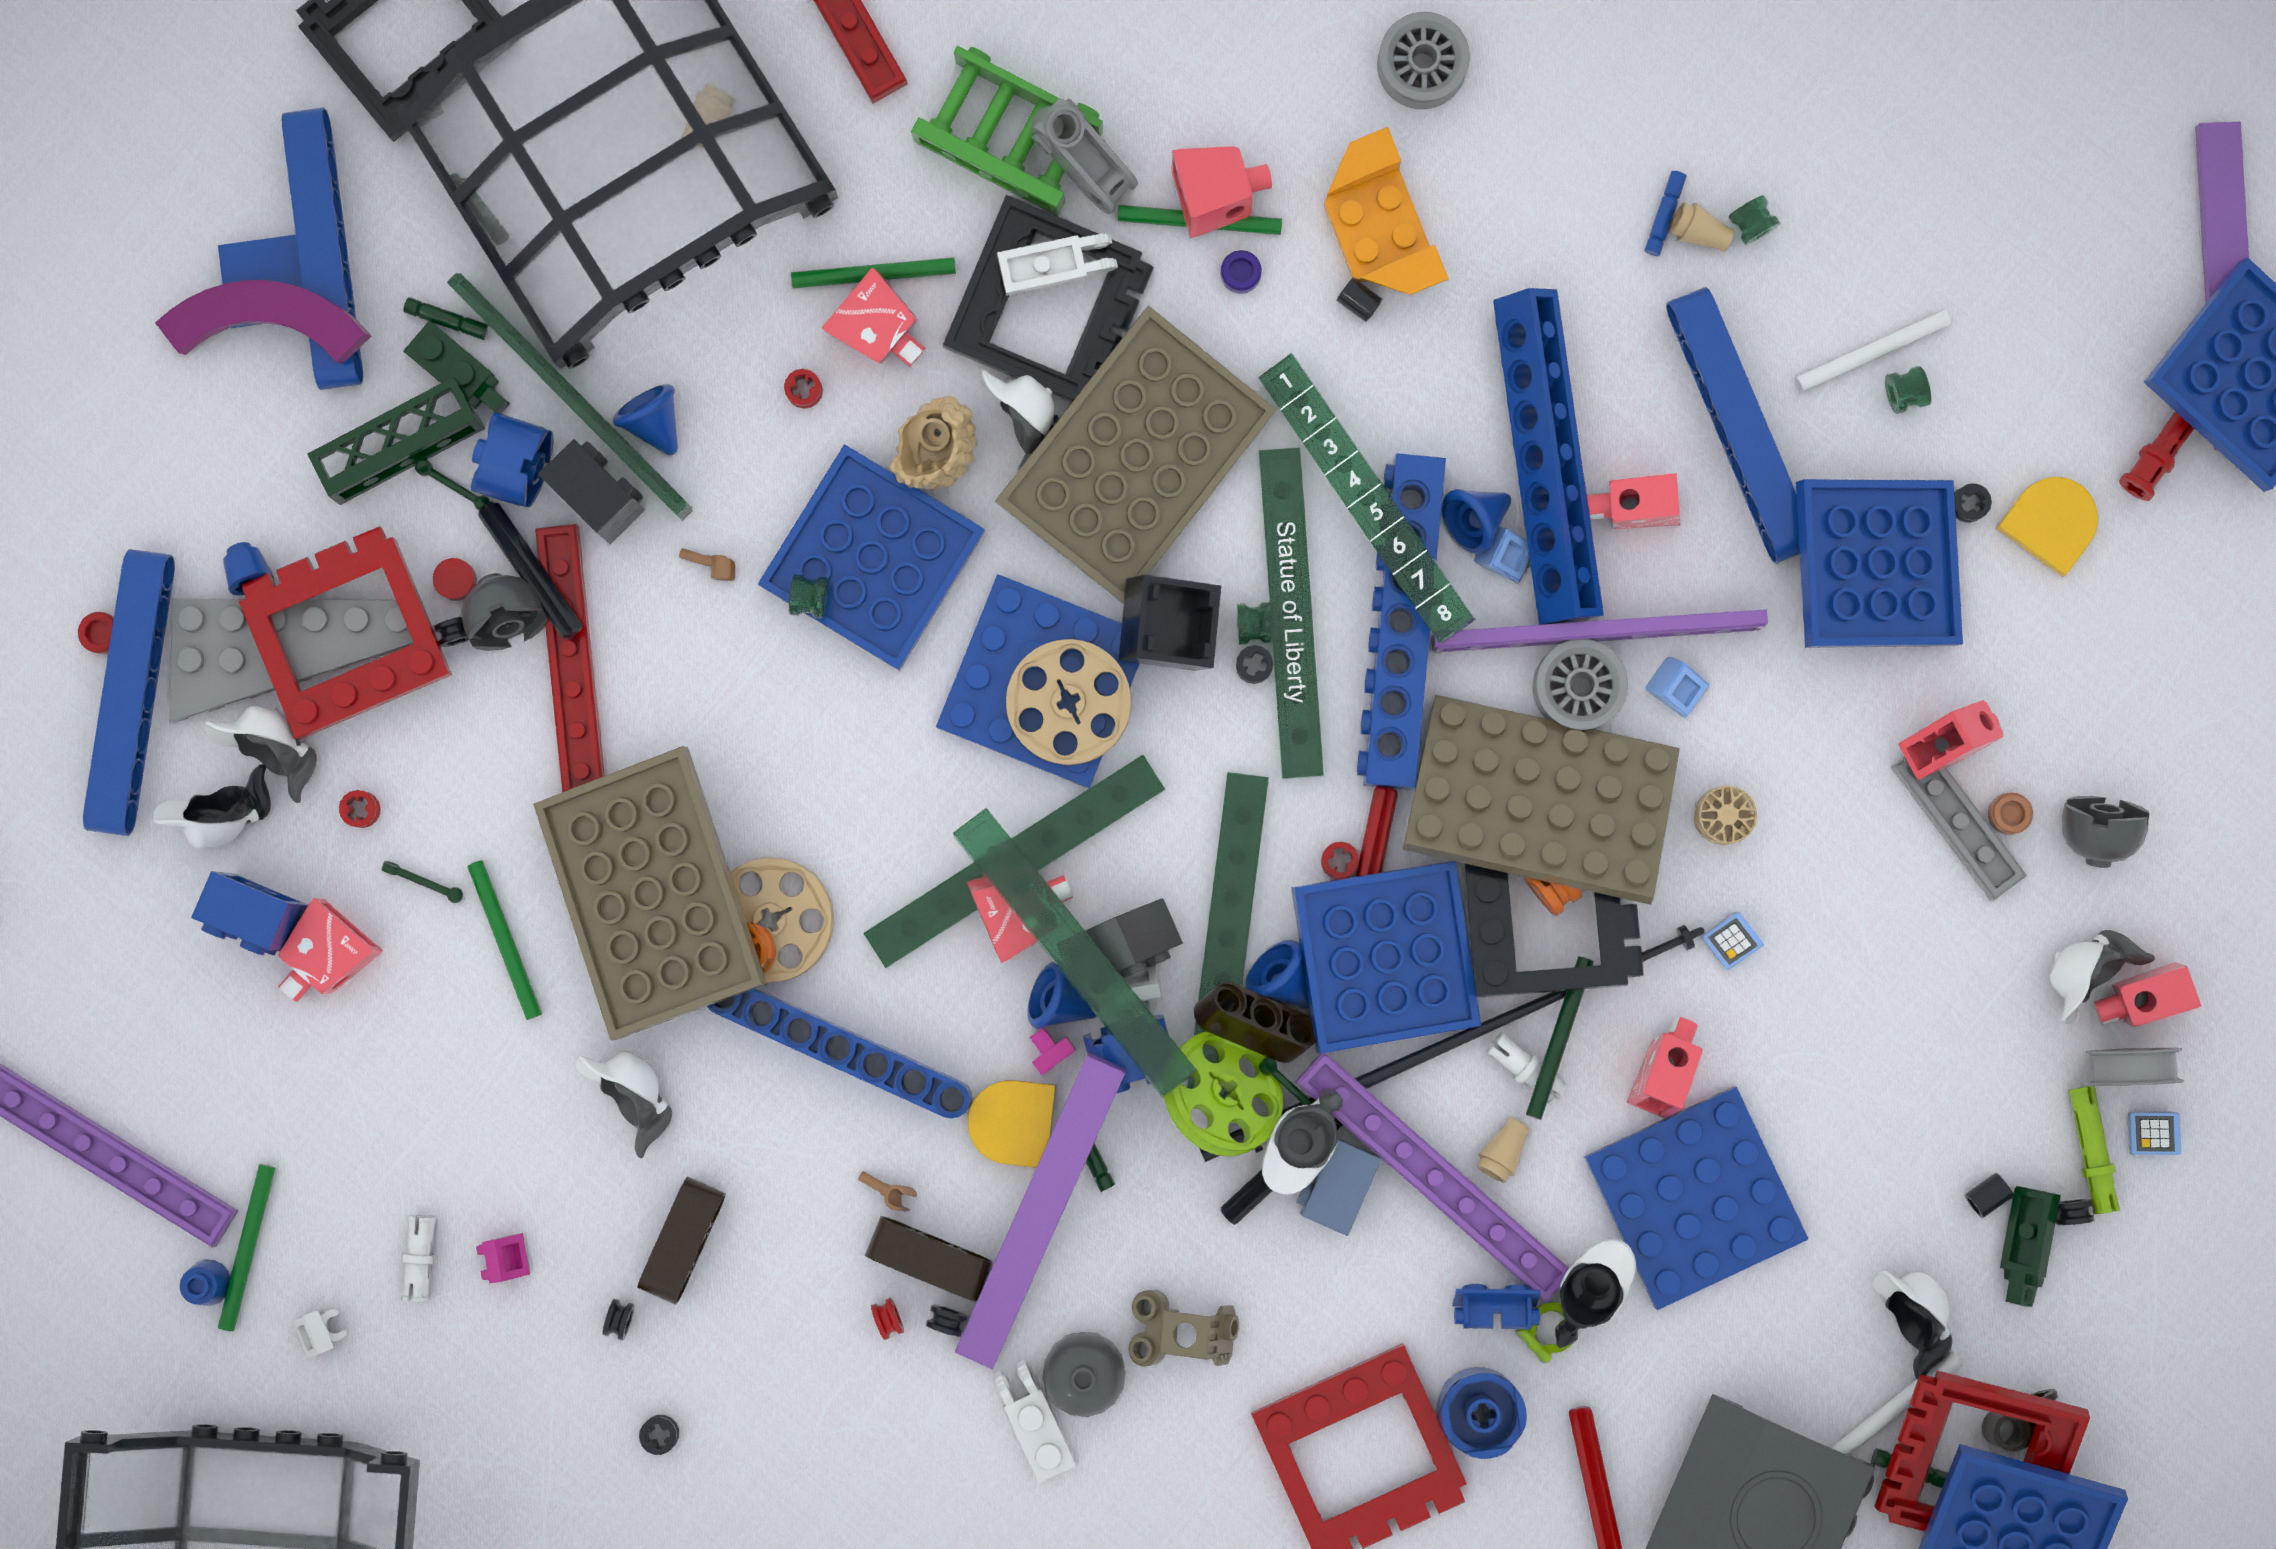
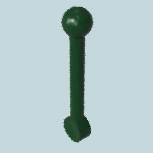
(425, 468)
(453, 894)
(1269, 1067)

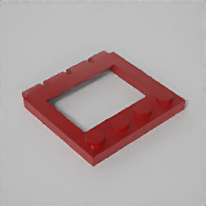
(364, 686)
(1336, 1400)
(2052, 1446)

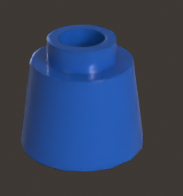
(243, 565)
(205, 1283)

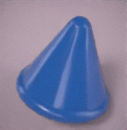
(651, 418)
(1474, 517)
(1280, 974)
(1055, 1000)

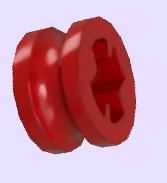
(791, 385)
(372, 808)
(1350, 866)
(887, 1318)

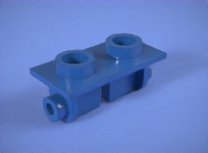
(1477, 1304)

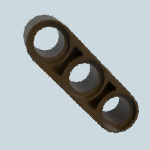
(1255, 1022)
(681, 1240)
(928, 1258)

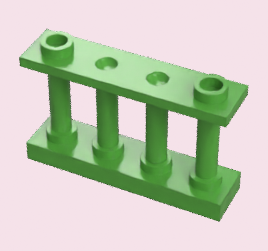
(973, 152)

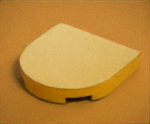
(2052, 522)
(1012, 1121)

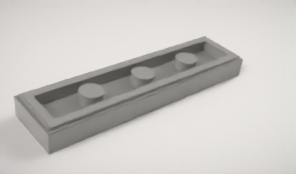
(1963, 829)

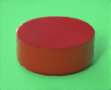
(454, 579)
(95, 632)

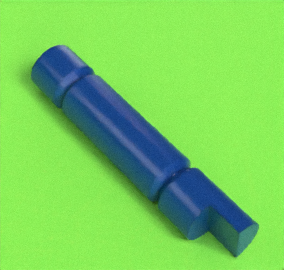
(1665, 213)

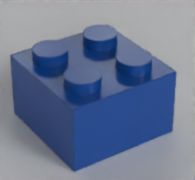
(247, 911)

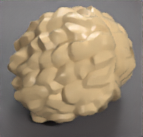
(933, 458)

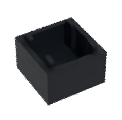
(591, 491)
(1169, 622)

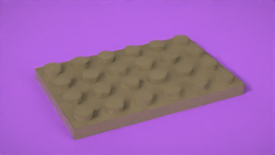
(1135, 454)
(1542, 799)
(649, 893)

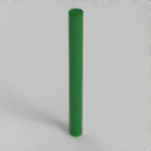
(1176, 218)
(889, 271)
(504, 940)
(246, 1247)

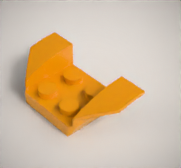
(1378, 219)

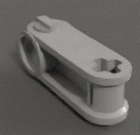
(1082, 154)

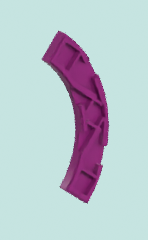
(263, 303)

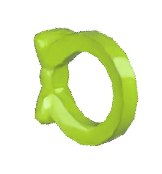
(1528, 1336)

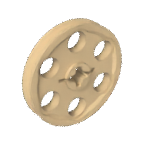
(1076, 683)
(789, 926)

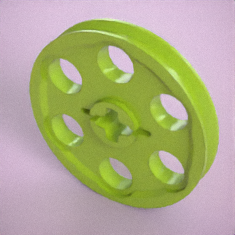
(1237, 1104)

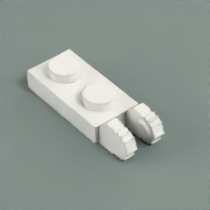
(1052, 263)
(1035, 1426)

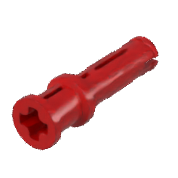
(2156, 459)

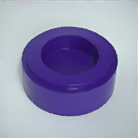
(1241, 271)

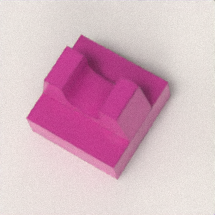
(1051, 1052)
(504, 1258)

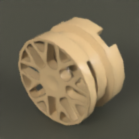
(1725, 815)

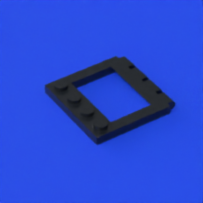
(325, 20)
(986, 299)
(1495, 951)

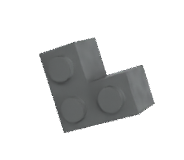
(1137, 937)

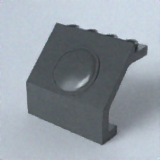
(1760, 1488)

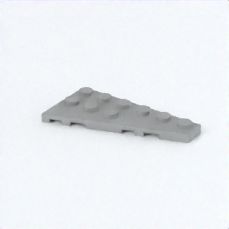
(220, 663)

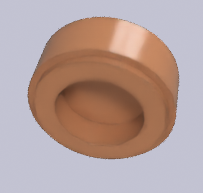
(2010, 813)

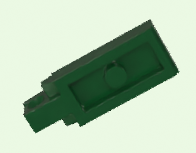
(447, 359)
(2028, 1243)

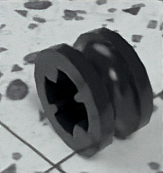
(1984, 504)
(451, 632)
(1248, 653)
(2074, 1212)
(618, 1319)
(946, 1320)
(652, 1446)

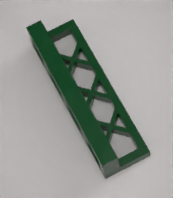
(402, 455)

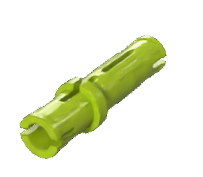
(2094, 1150)

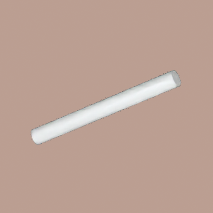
(1873, 350)
(1890, 1410)

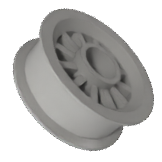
(1422, 24)
(1615, 675)
(2134, 1066)

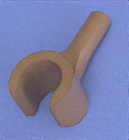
(721, 566)
(891, 1193)

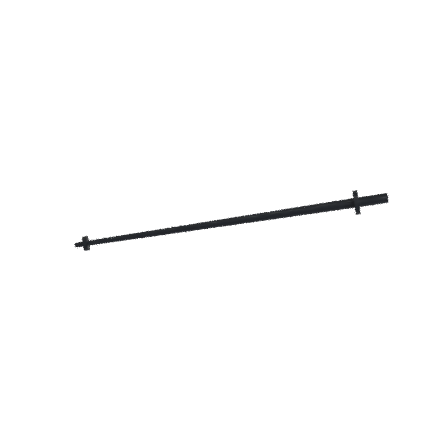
(1418, 1057)

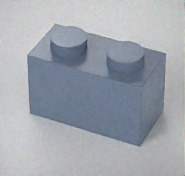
(1339, 1188)

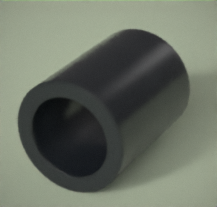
(1359, 299)
(1989, 1195)

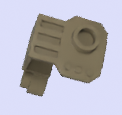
(1213, 1333)

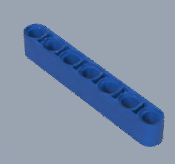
(320, 230)
(1738, 420)
(128, 692)
(855, 1062)

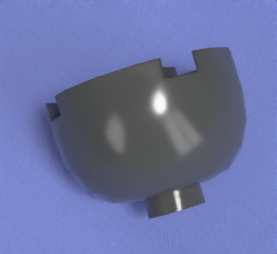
(501, 610)
(2103, 830)
(1084, 1374)

